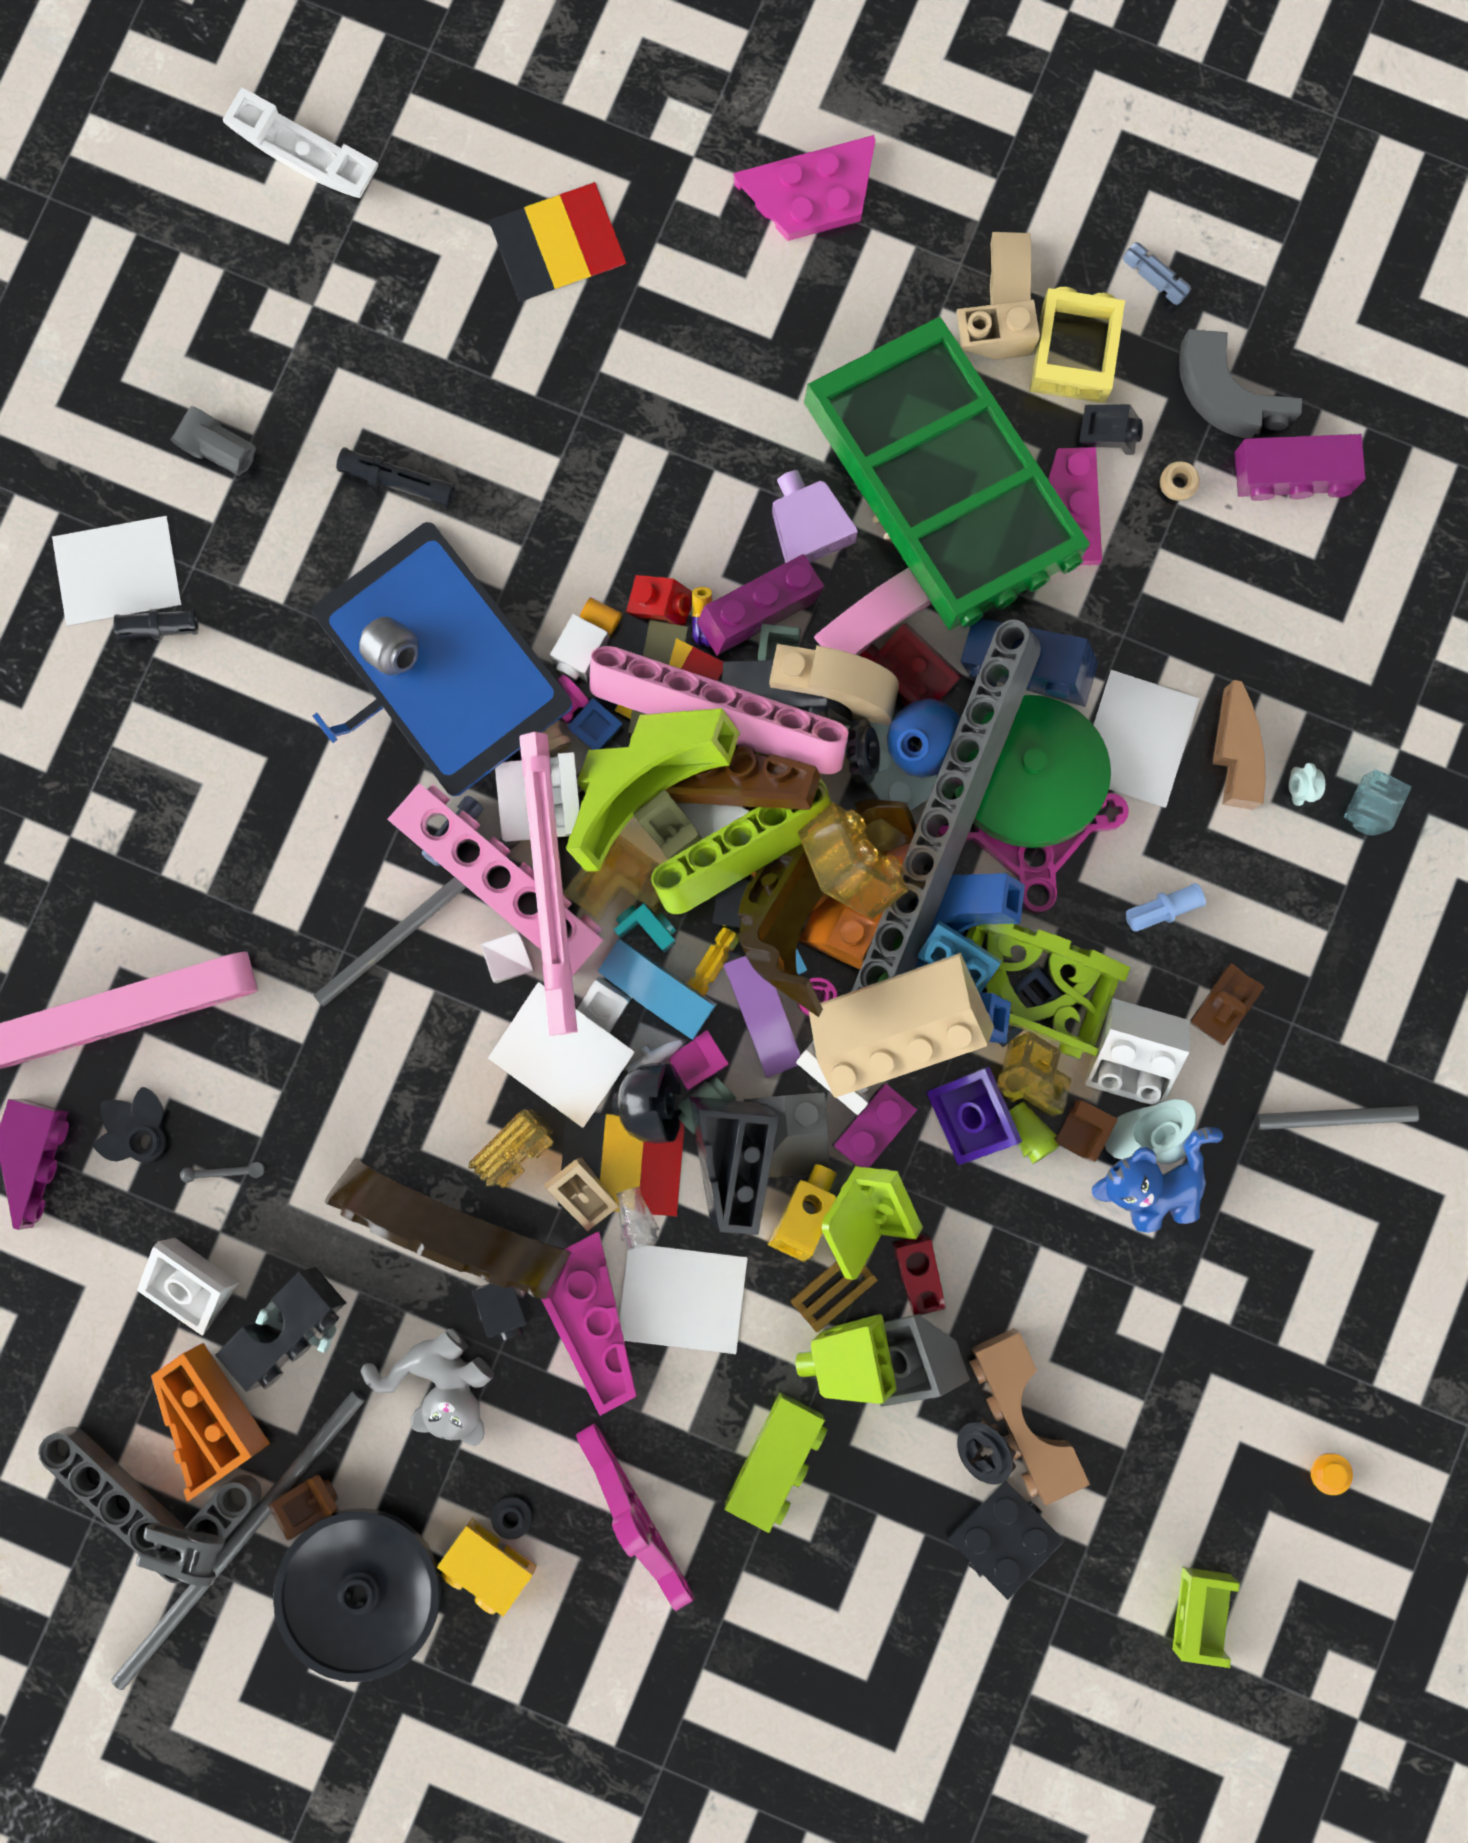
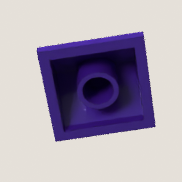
(974, 1116)

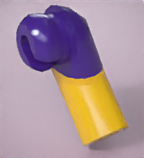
(700, 597)

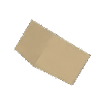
(582, 1194)

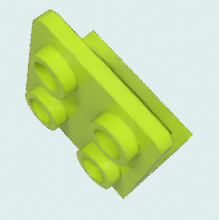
(868, 1206)

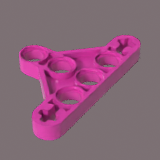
(1055, 856)
(631, 1521)

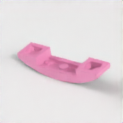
(874, 614)

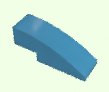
(657, 988)

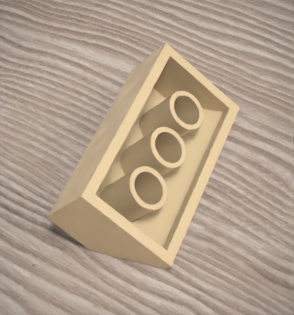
(900, 1026)

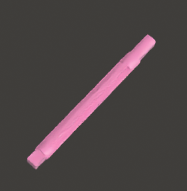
(548, 884)

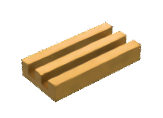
(807, 1313)

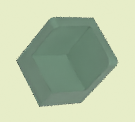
(773, 635)

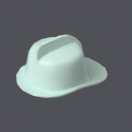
(1158, 1127)

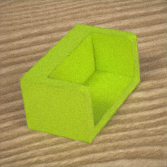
(1203, 1616)

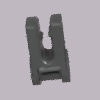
(196, 1549)

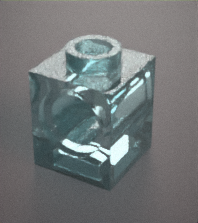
(1377, 803)

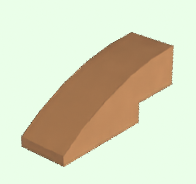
(1240, 749)

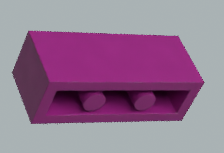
(1299, 466)
(760, 602)

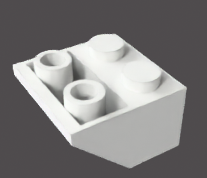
(1139, 1053)

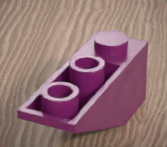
(27, 1155)

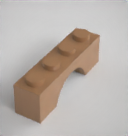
(1049, 1463)

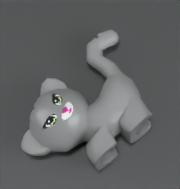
(450, 1407)

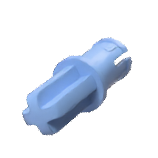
(1165, 907)

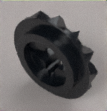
(863, 751)
(990, 1468)

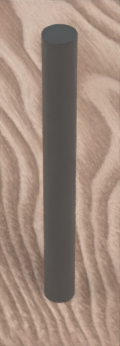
(1337, 1117)

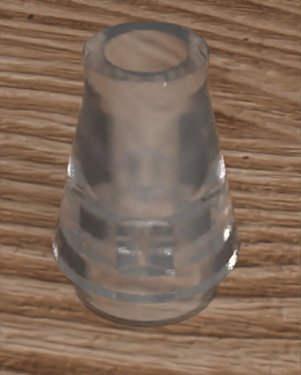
(636, 1221)

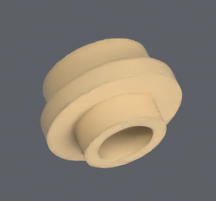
(1184, 471)

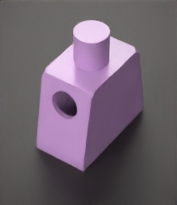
(810, 519)

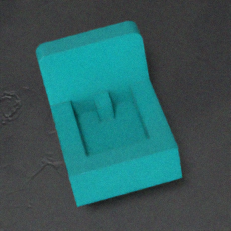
(656, 927)

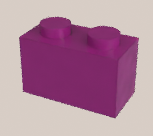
(874, 1127)

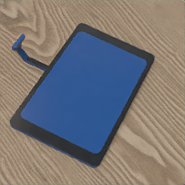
(473, 673)

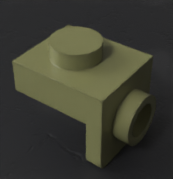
(667, 825)

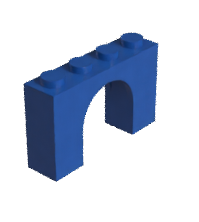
(977, 901)

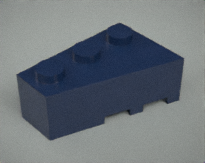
(1062, 670)

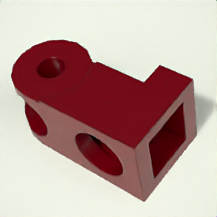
(920, 1274)

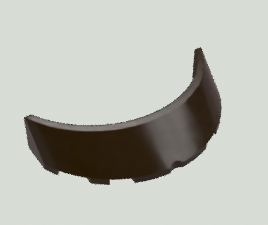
(786, 893)
(446, 1232)

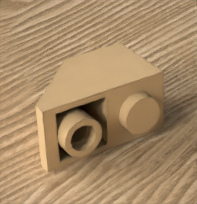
(999, 329)

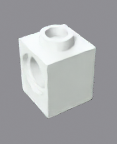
(575, 648)

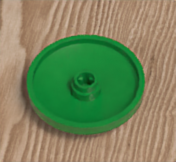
(1046, 777)

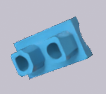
(947, 942)

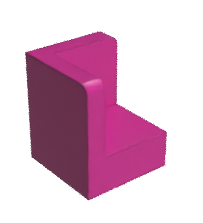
(698, 1060)

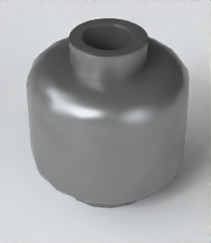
(389, 646)

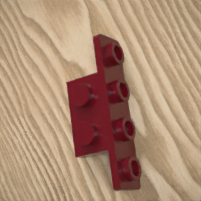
(916, 664)

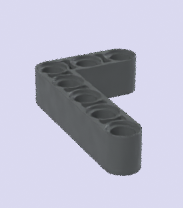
(143, 1506)

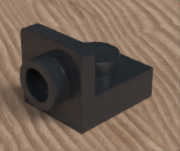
(1111, 427)

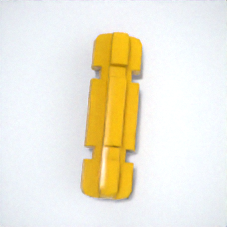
(714, 960)

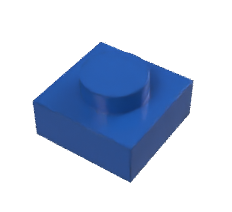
(595, 726)

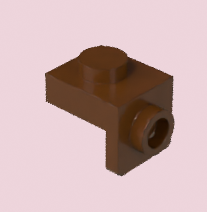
(304, 1505)

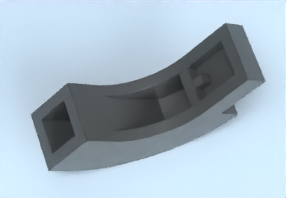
(1220, 397)

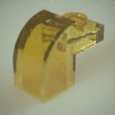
(1032, 1074)

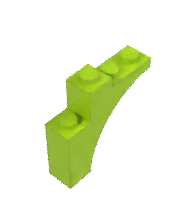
(625, 779)

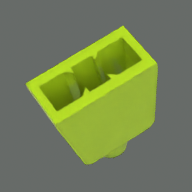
(851, 1362)

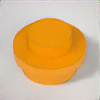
(1331, 1473)

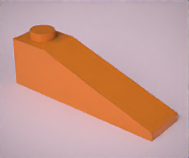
(842, 930)

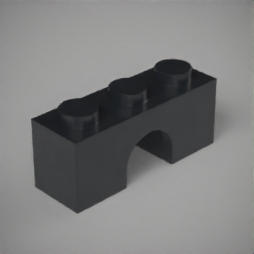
(307, 1308)

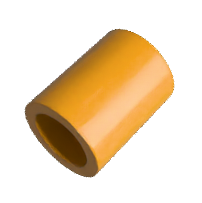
(601, 615)

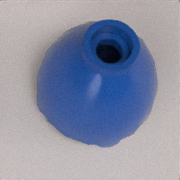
(934, 725)

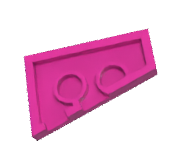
(1076, 483)

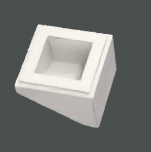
(507, 957)

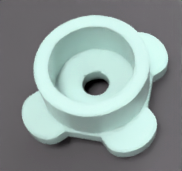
(1306, 784)

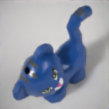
(1148, 1194)

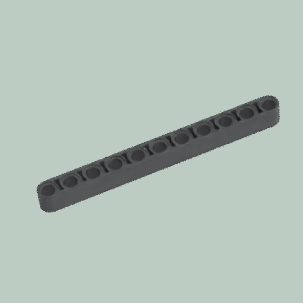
(958, 812)

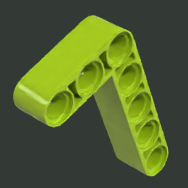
(732, 853)

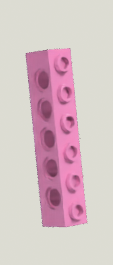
(413, 818)

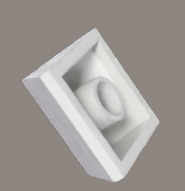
(186, 1284)

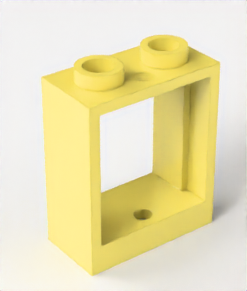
(1072, 381)

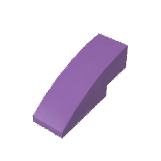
(763, 1017)

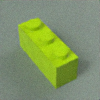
(776, 1463)

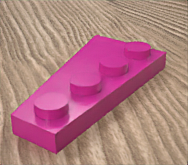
(590, 1325)

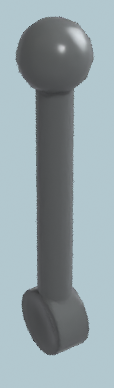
(255, 1170)

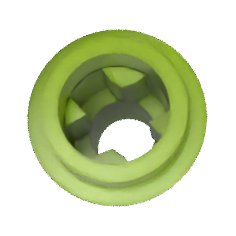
(1036, 1136)

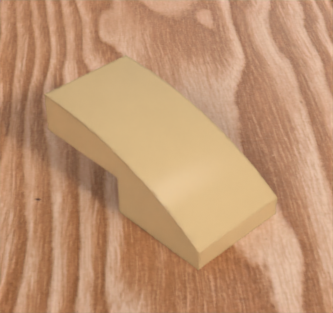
(1010, 267)

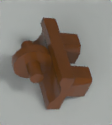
(1226, 1004)

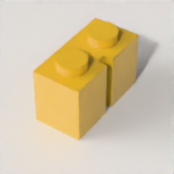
(485, 1569)

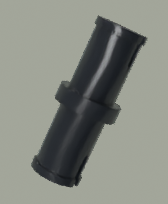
(156, 624)

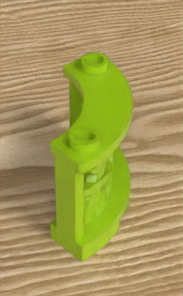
(1088, 967)

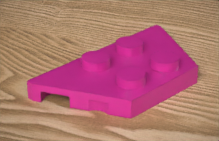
(812, 189)

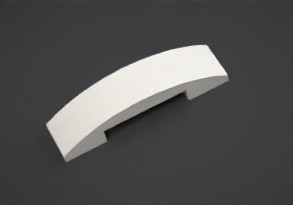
(298, 147)

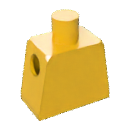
(797, 1230)

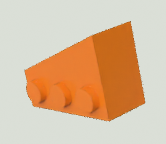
(205, 1419)

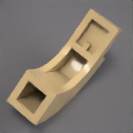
(840, 676)

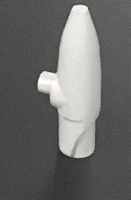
(657, 1055)

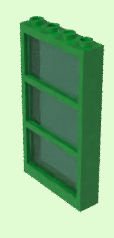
(946, 474)

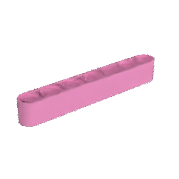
(762, 722)
(126, 1008)

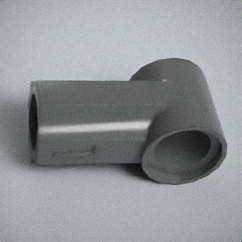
(204, 436)

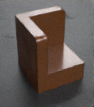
(1085, 1130)

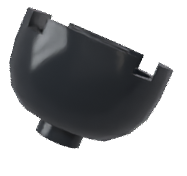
(648, 1103)

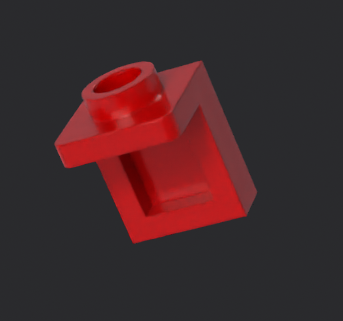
(660, 599)

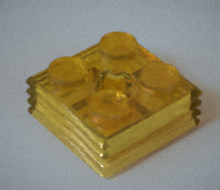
(502, 1157)

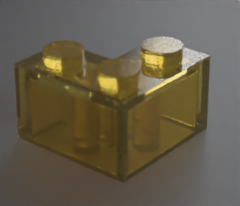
(849, 864)
(622, 869)

